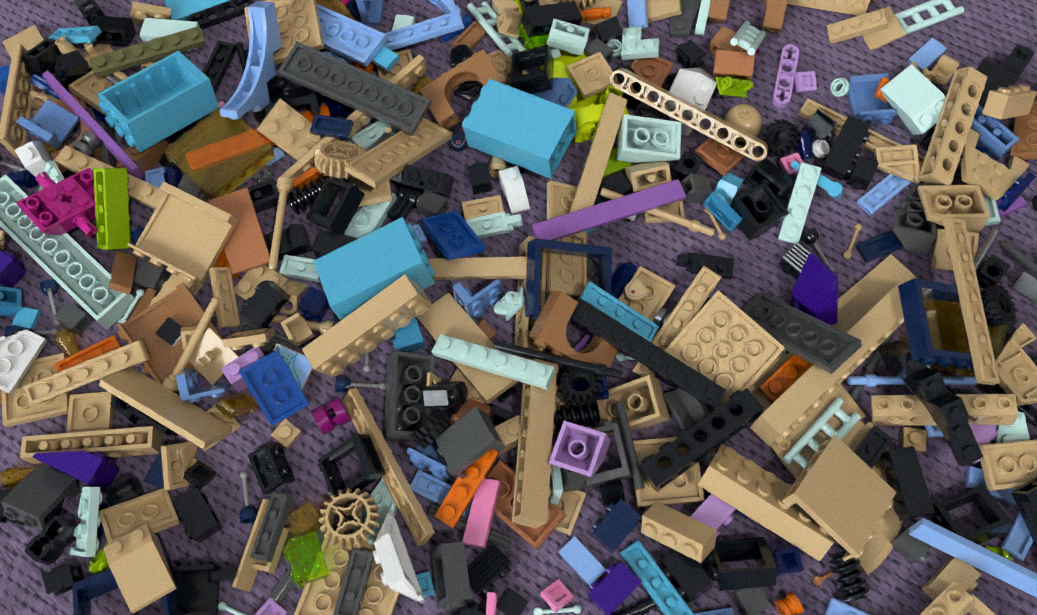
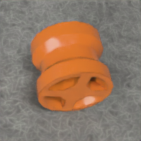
(789, 605)

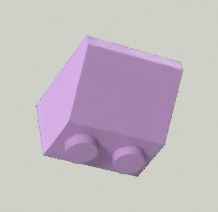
(579, 449)

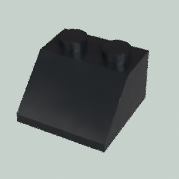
(759, 211)

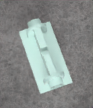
(510, 304)

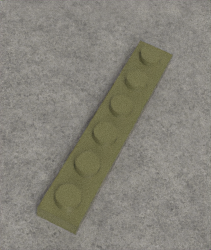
(147, 51)

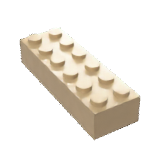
(367, 326)
(759, 497)

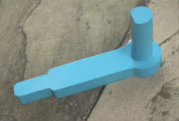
(833, 188)

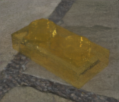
(237, 405)

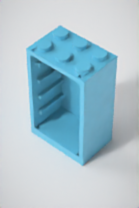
(158, 101)
(520, 128)
(371, 264)

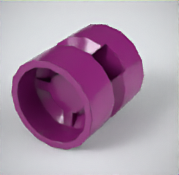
(323, 418)

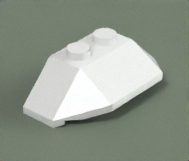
(695, 87)
(396, 561)

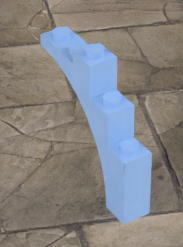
(260, 67)

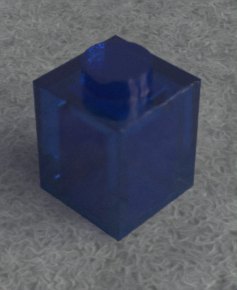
(314, 305)
(787, 561)

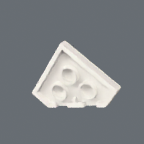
(17, 356)

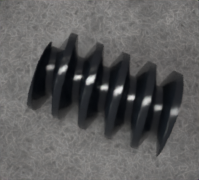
(305, 196)
(577, 415)
(849, 577)

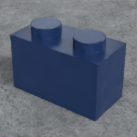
(615, 526)

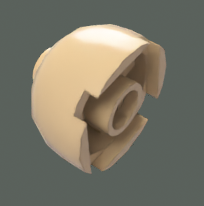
(745, 118)

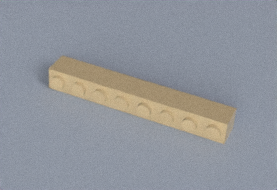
(534, 453)

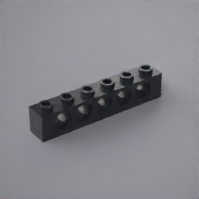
(740, 400)

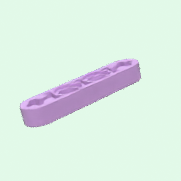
(785, 76)

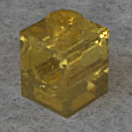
(304, 520)

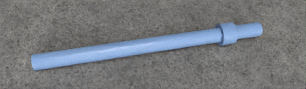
(872, 380)

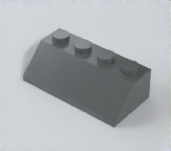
(404, 394)

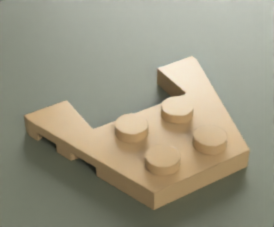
(990, 175)
(1015, 368)

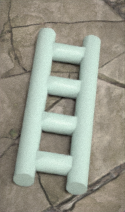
(935, 16)
(487, 25)
(748, 37)
(821, 423)

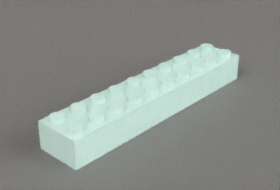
(63, 260)

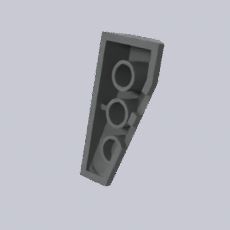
(912, 225)

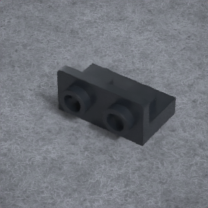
(271, 467)

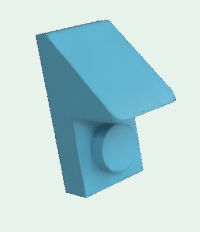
(728, 187)

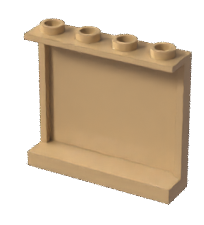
(185, 234)
(842, 495)

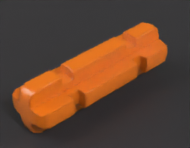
(596, 13)

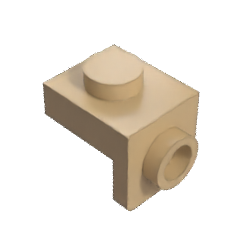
(945, 69)

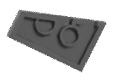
(682, 24)

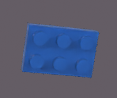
(452, 235)
(274, 387)

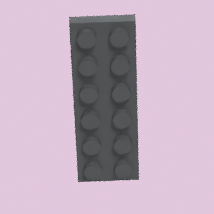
(802, 333)

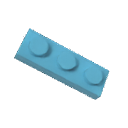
(77, 34)

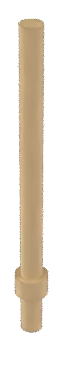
(693, 224)

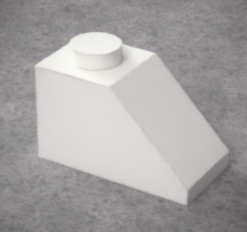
(34, 157)
(514, 190)

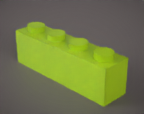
(112, 208)

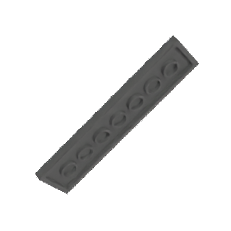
(354, 87)

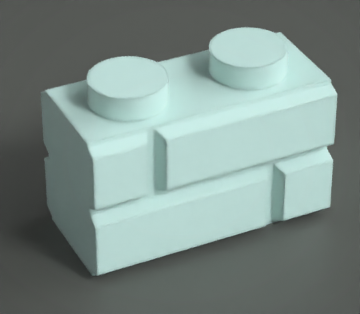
(568, 37)

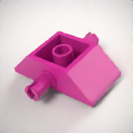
(62, 204)

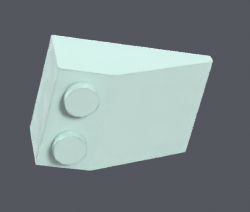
(915, 99)
(648, 139)

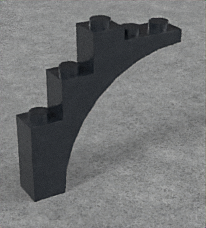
(943, 406)

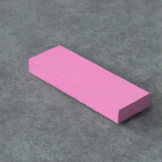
(481, 513)

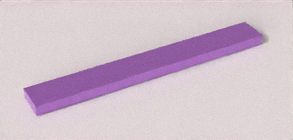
(92, 125)
(609, 211)

